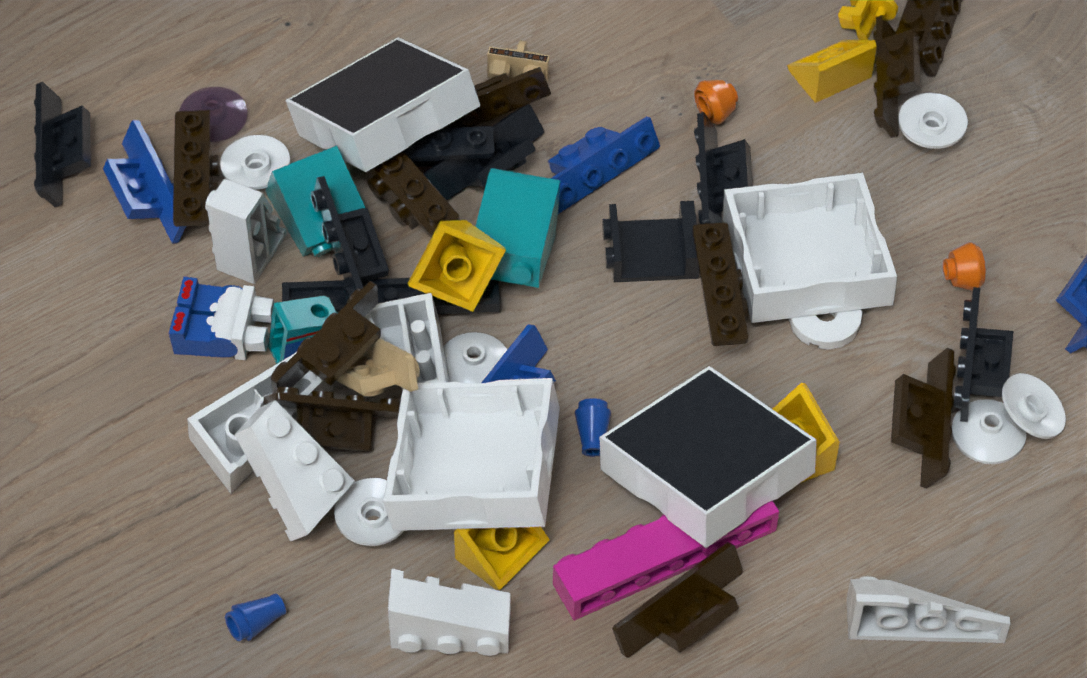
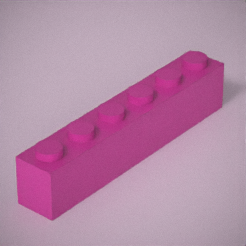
(643, 559)

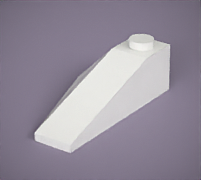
(905, 613)

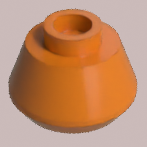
(716, 99)
(965, 267)

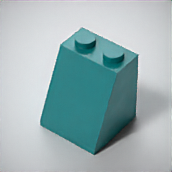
(290, 195)
(522, 217)

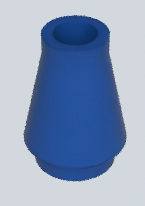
(592, 422)
(254, 616)

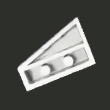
(242, 230)
(415, 328)
(293, 467)
(447, 618)

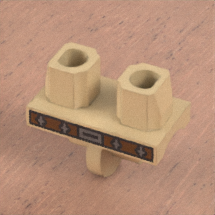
(515, 61)

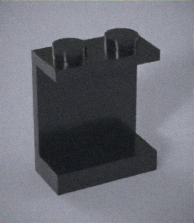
(651, 247)

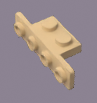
(380, 368)

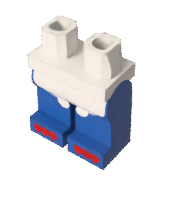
(219, 320)

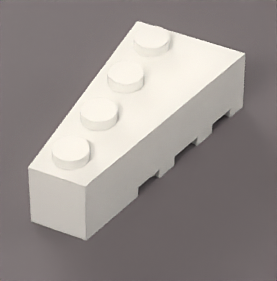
(215, 426)

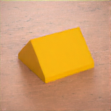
(835, 68)
(457, 264)
(806, 414)
(497, 552)

